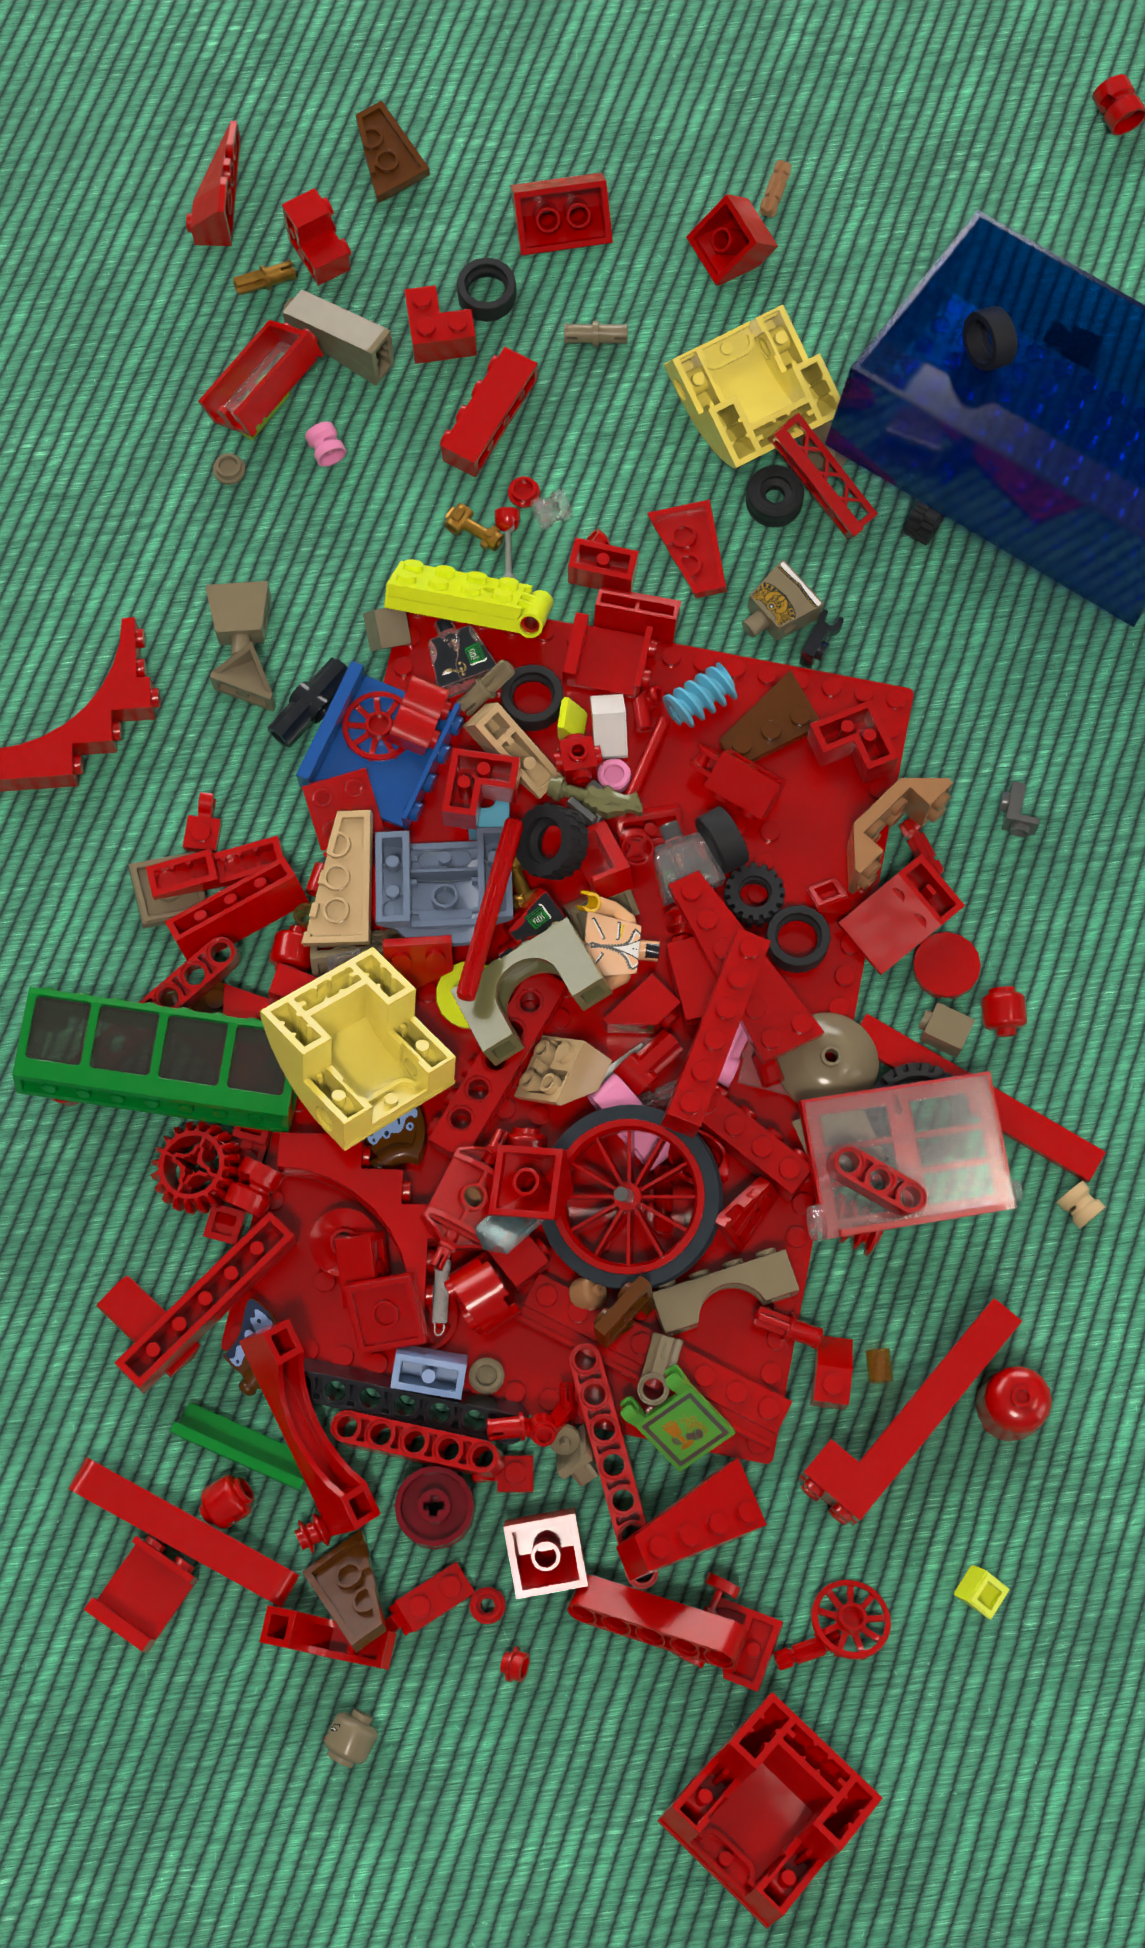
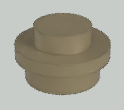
(229, 469)

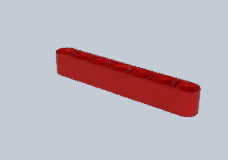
(179, 979)
(603, 1448)
(184, 1532)

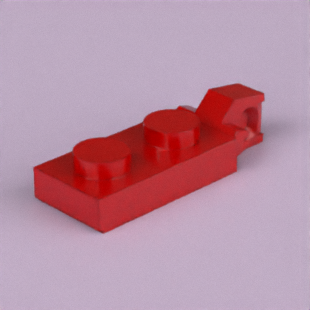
(429, 1600)

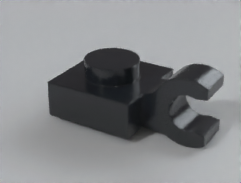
(816, 646)

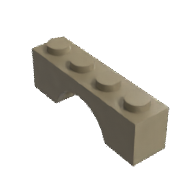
(766, 1278)

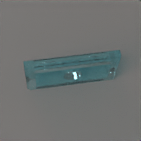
(504, 1233)

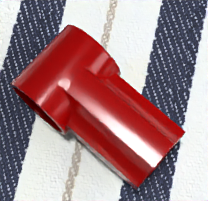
(642, 1069)

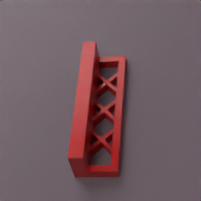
(816, 480)

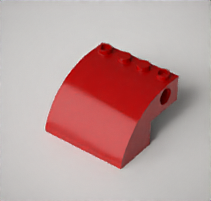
(769, 1810)

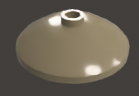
(812, 1076)

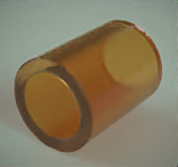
(300, 911)
(879, 1366)

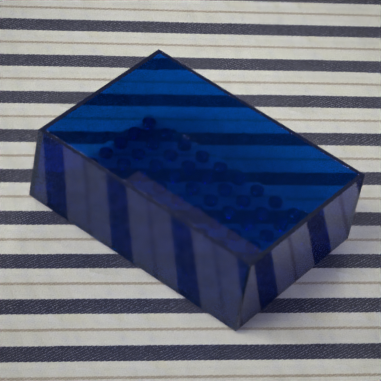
(1025, 453)

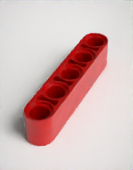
(402, 1436)
(658, 1622)

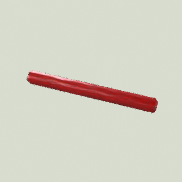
(489, 910)

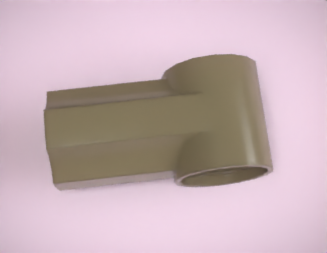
(662, 1354)

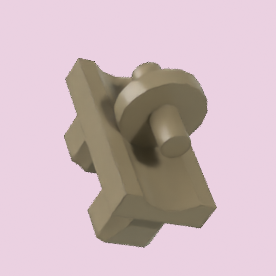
(574, 1454)

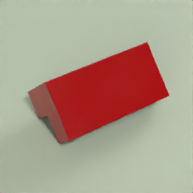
(635, 611)

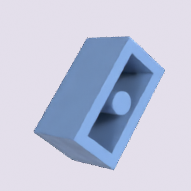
(429, 1371)

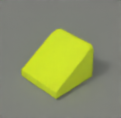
(571, 719)
(981, 1591)

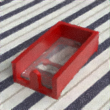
(260, 377)

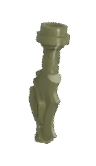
(603, 802)

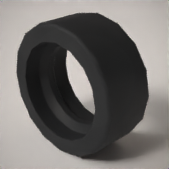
(487, 268)
(1002, 336)
(537, 674)
(723, 839)
(806, 915)

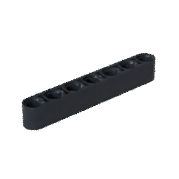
(390, 1406)

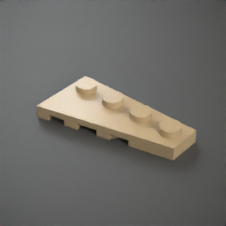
(345, 885)

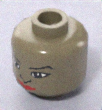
(351, 1738)

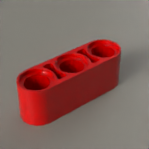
(893, 1181)

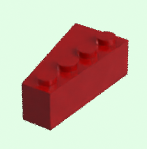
(701, 1520)

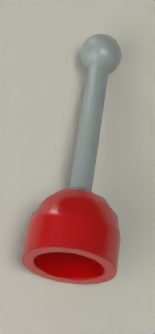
(507, 520)

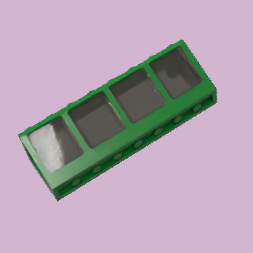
(151, 1060)

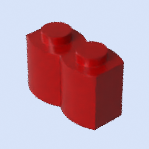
(418, 716)

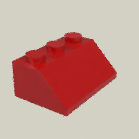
(561, 213)

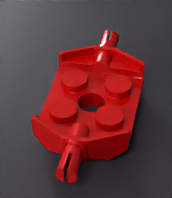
(448, 1214)

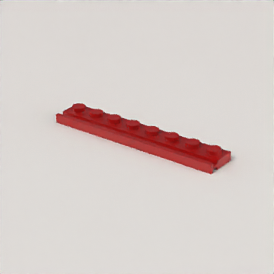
(743, 1403)

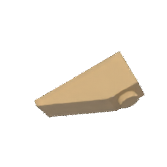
(501, 735)

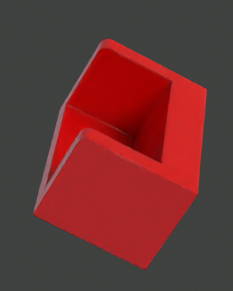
(605, 864)

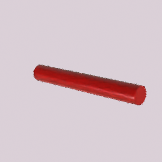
(648, 756)

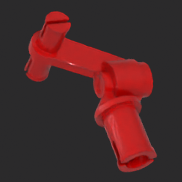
(541, 1427)

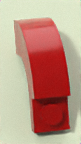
(322, 1638)

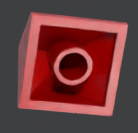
(530, 1182)

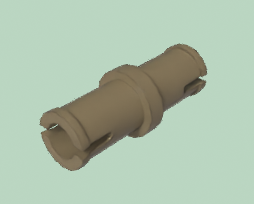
(596, 333)

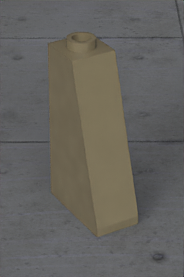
(343, 335)

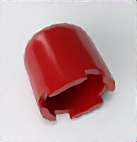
(1013, 1403)

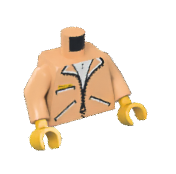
(615, 939)

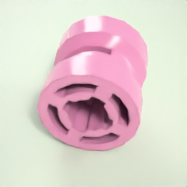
(324, 441)

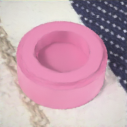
(615, 774)

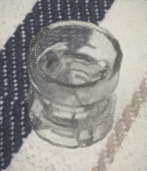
(551, 509)

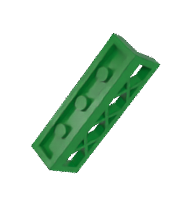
(239, 1445)

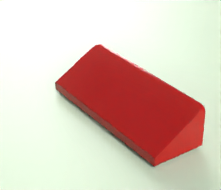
(135, 1313)

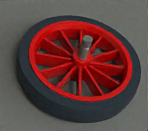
(634, 1199)

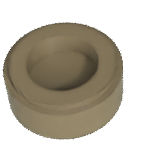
(486, 1376)

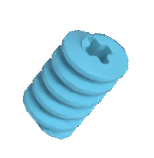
(700, 695)

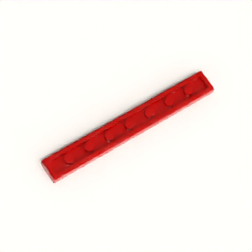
(1015, 1118)

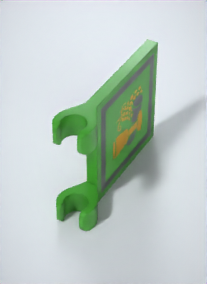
(682, 1425)

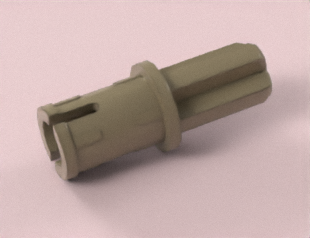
(486, 687)

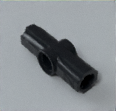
(308, 703)

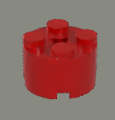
(483, 1293)

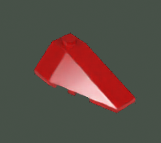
(215, 200)

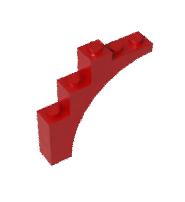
(57, 756)
(378, 1190)

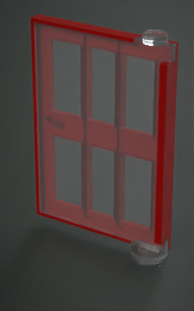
(931, 1131)

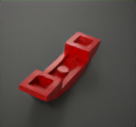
(229, 1221)

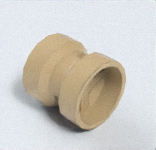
(1080, 1204)

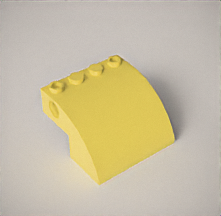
(751, 386)
(357, 1048)

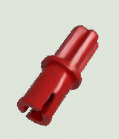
(788, 1327)

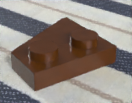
(618, 1319)

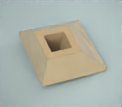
(562, 1071)

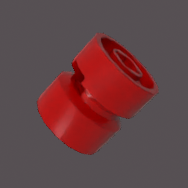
(1119, 104)
(253, 1187)

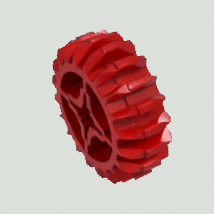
(184, 1195)

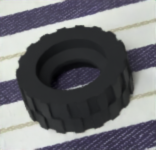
(572, 847)

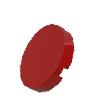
(946, 965)

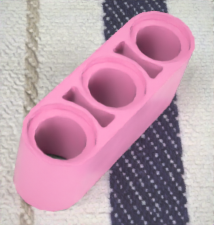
(615, 1093)

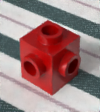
(578, 758)

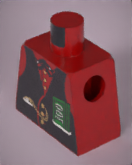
(530, 920)

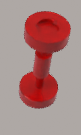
(722, 1587)

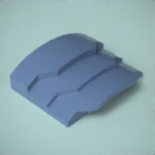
(435, 885)

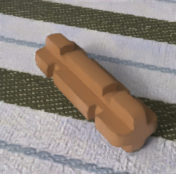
(775, 189)

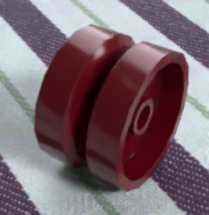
(435, 1486)

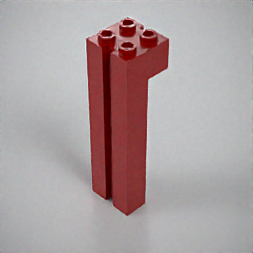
(855, 1486)

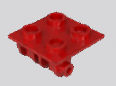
(340, 793)

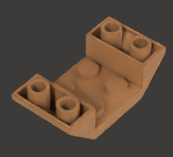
(918, 797)

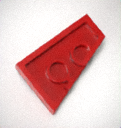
(693, 544)

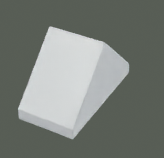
(609, 725)

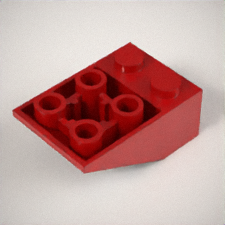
(901, 914)

